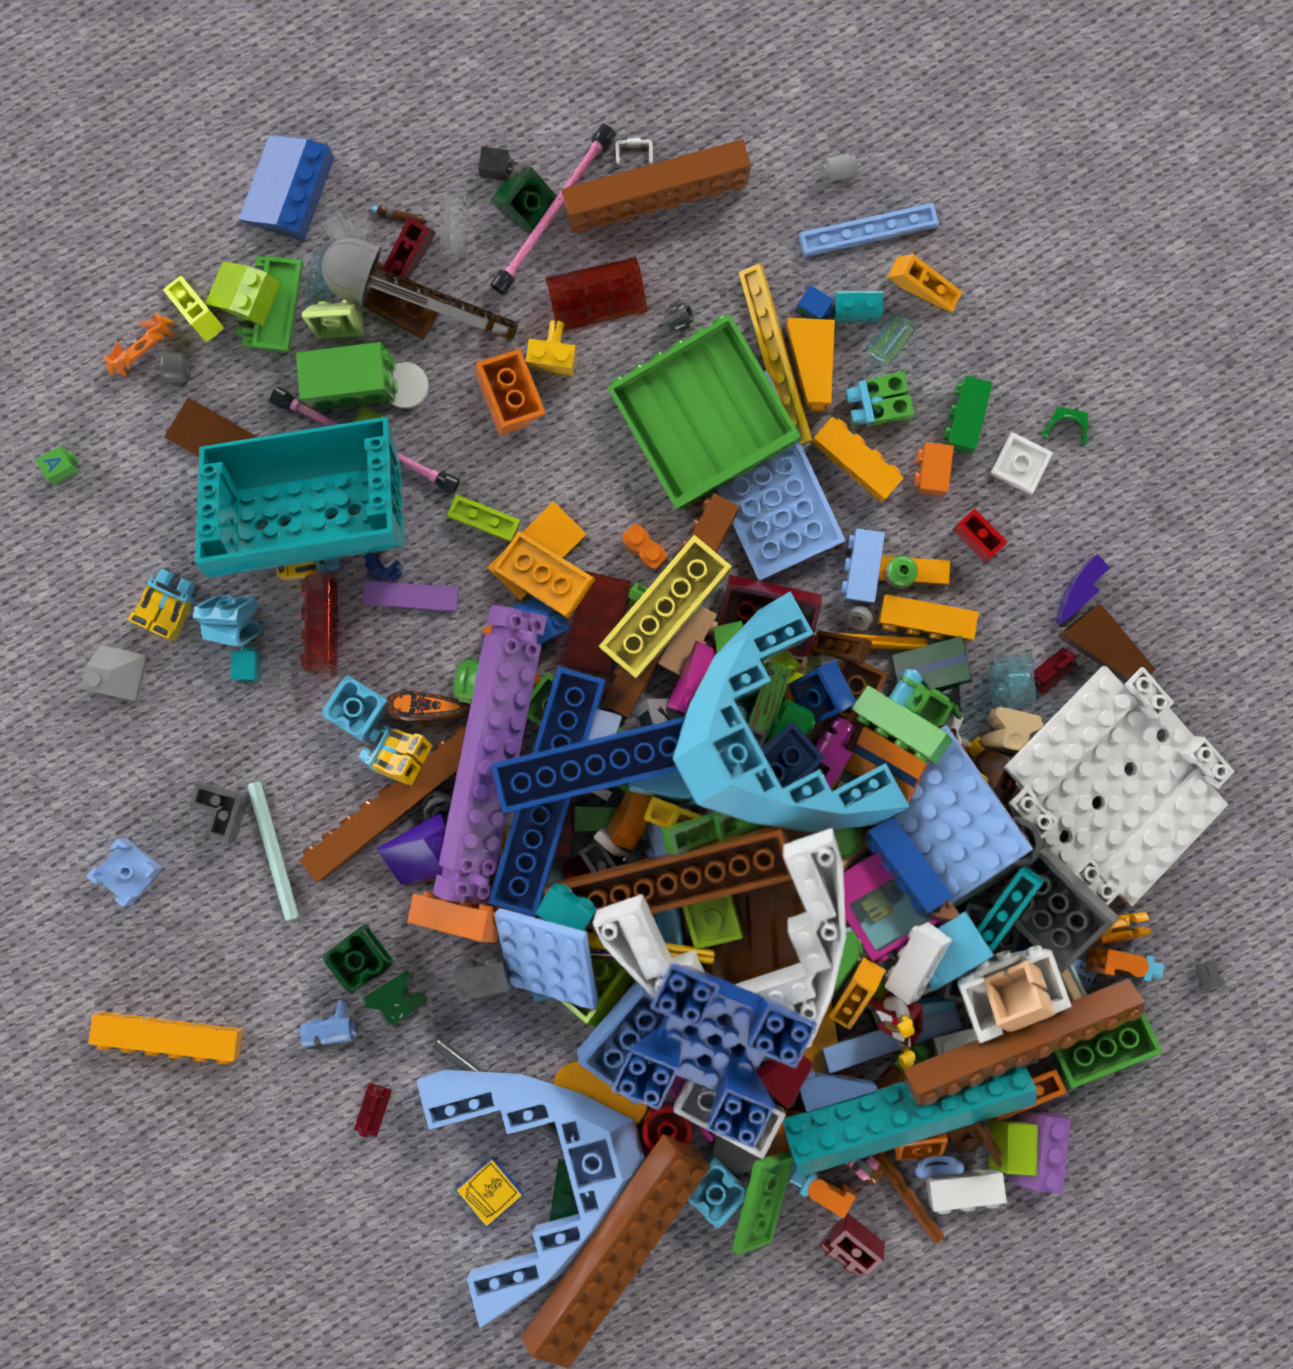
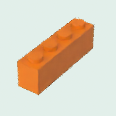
(454, 917)

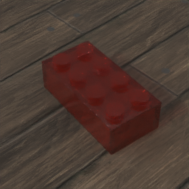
(593, 621)

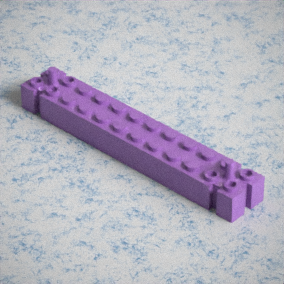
(491, 736)

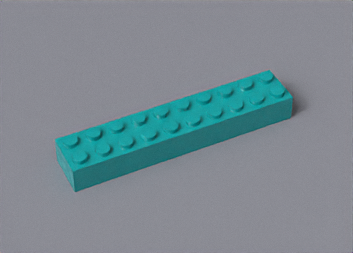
(893, 1119)

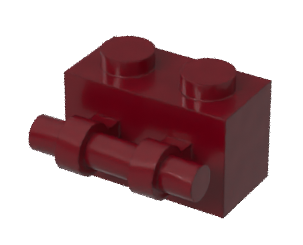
(854, 1246)

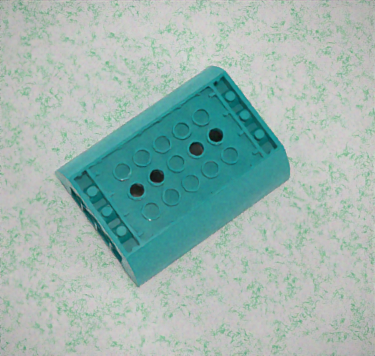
(301, 481)

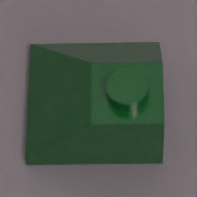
(524, 199)

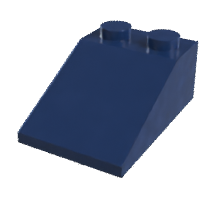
(791, 755)

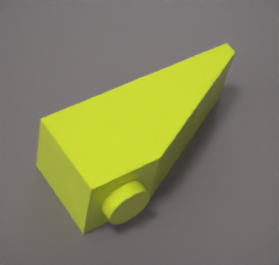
(193, 309)

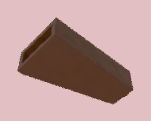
(1105, 643)

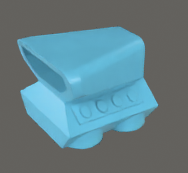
(228, 620)
(355, 708)
(718, 1193)

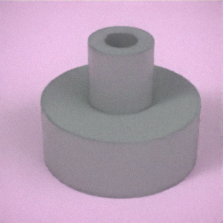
(860, 618)

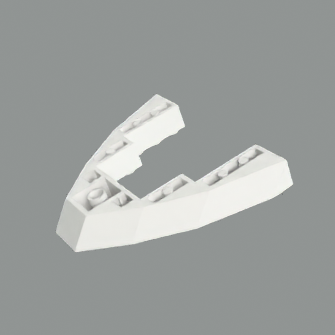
(817, 935)

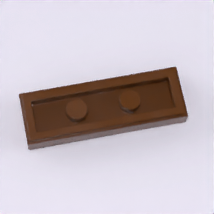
(841, 646)

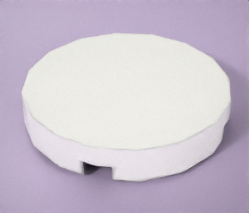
(411, 386)

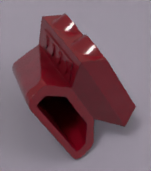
(784, 1080)

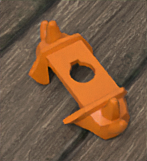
(119, 359)

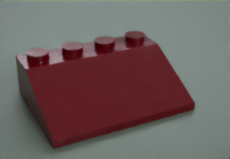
(747, 596)

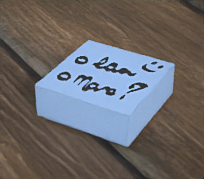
(1085, 977)

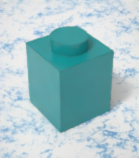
(245, 665)

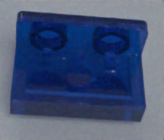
(377, 568)

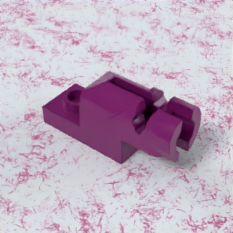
(832, 748)

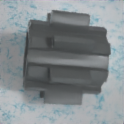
(679, 316)

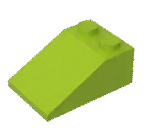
(243, 292)

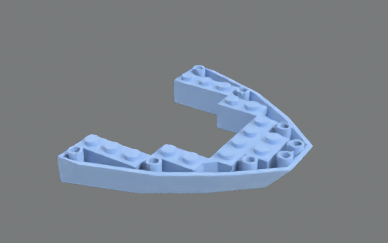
(599, 1153)

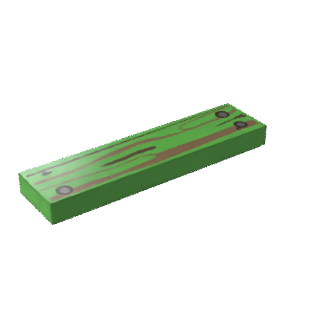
(770, 697)

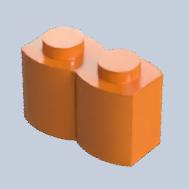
(649, 552)

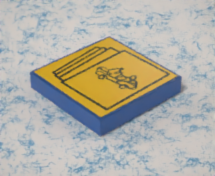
(489, 1191)

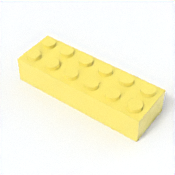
(665, 607)

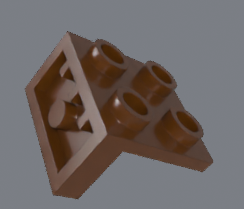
(972, 1135)

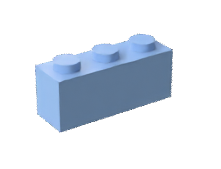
(862, 566)

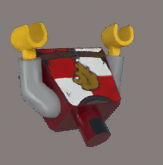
(900, 1022)

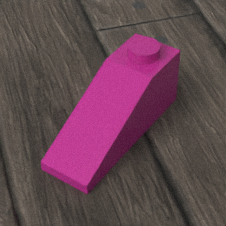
(691, 677)

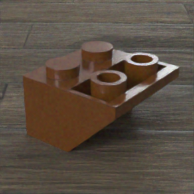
(992, 766)

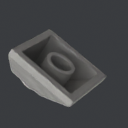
(114, 672)

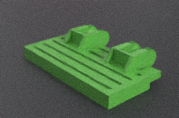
(279, 324)

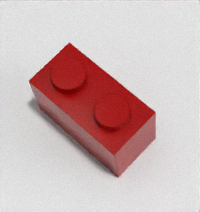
(980, 535)

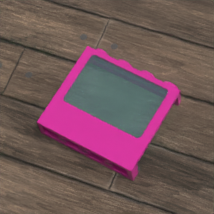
(879, 910)

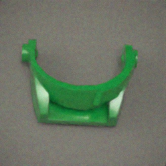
(1060, 413)

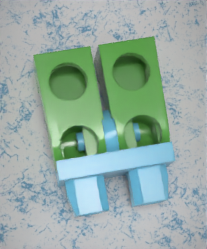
(881, 400)

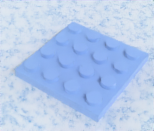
(547, 958)

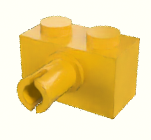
(551, 354)

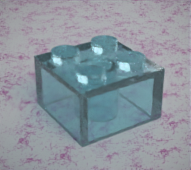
(1013, 680)

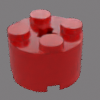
(655, 1122)

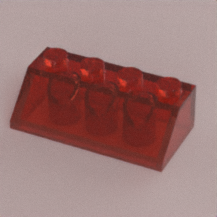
(597, 293)
(321, 623)

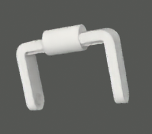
(634, 143)

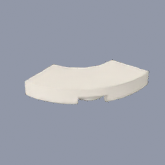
(604, 840)

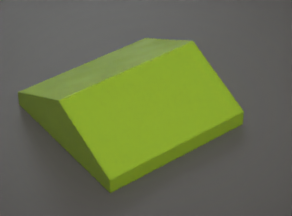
(1018, 1146)

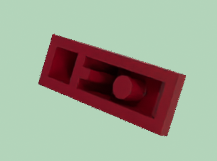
(409, 248)

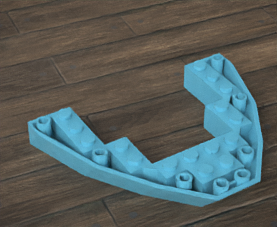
(726, 763)

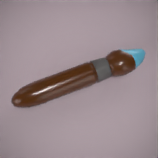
(396, 214)

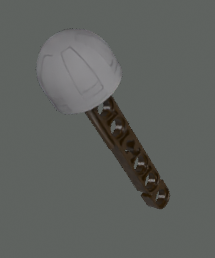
(352, 269)

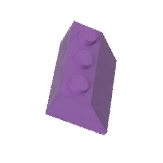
(1052, 1151)

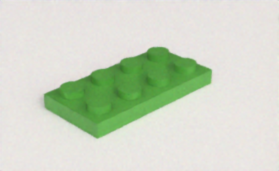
(762, 1202)

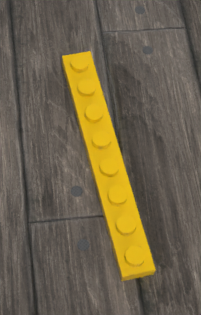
(773, 346)

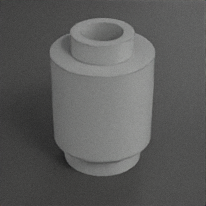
(840, 167)

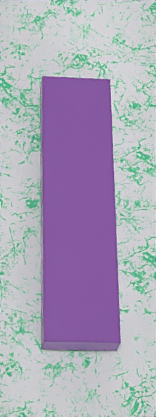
(410, 596)

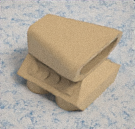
(1011, 729)

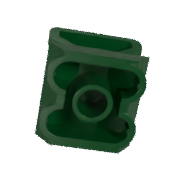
(357, 959)
(395, 999)

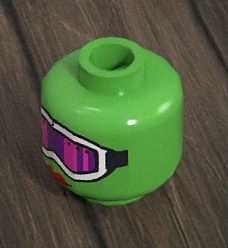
(898, 579)

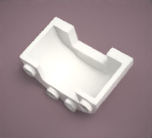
(976, 997)

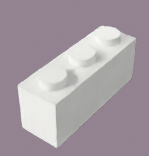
(917, 962)
(966, 1190)

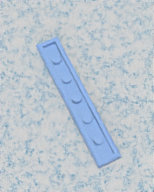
(868, 230)
(879, 1043)

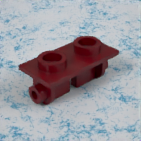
(1054, 670)
(372, 1110)

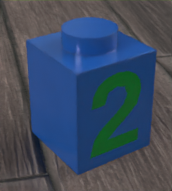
(815, 304)

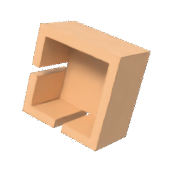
(1021, 1001)

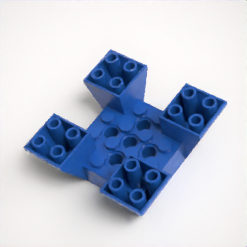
(714, 1049)

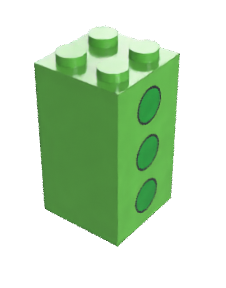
(346, 376)

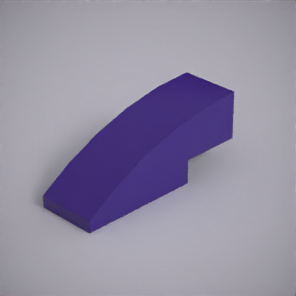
(1081, 588)

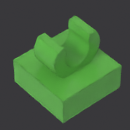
(635, 593)

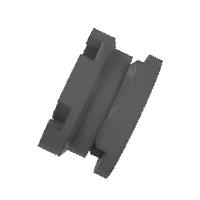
(436, 805)

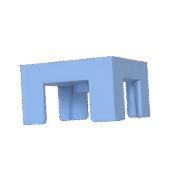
(126, 872)

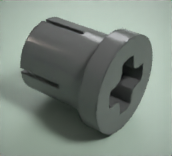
(1211, 978)

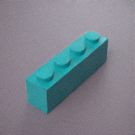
(1009, 907)

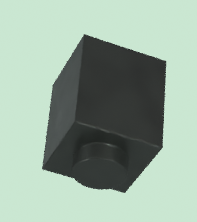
(495, 163)

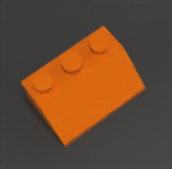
(509, 391)

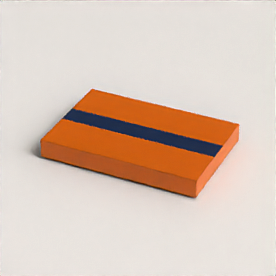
(874, 750)

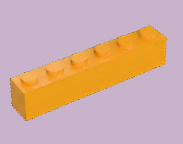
(165, 1036)

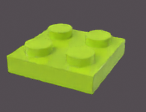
(713, 922)

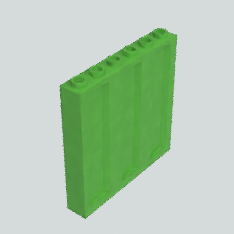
(704, 412)

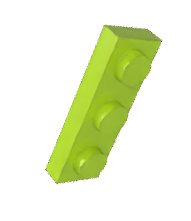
(484, 518)

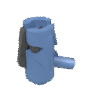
(330, 1032)

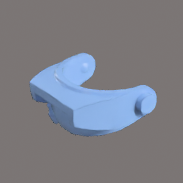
(952, 1166)

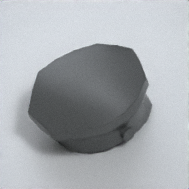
(732, 1156)

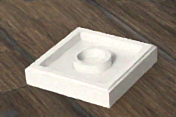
(1021, 463)

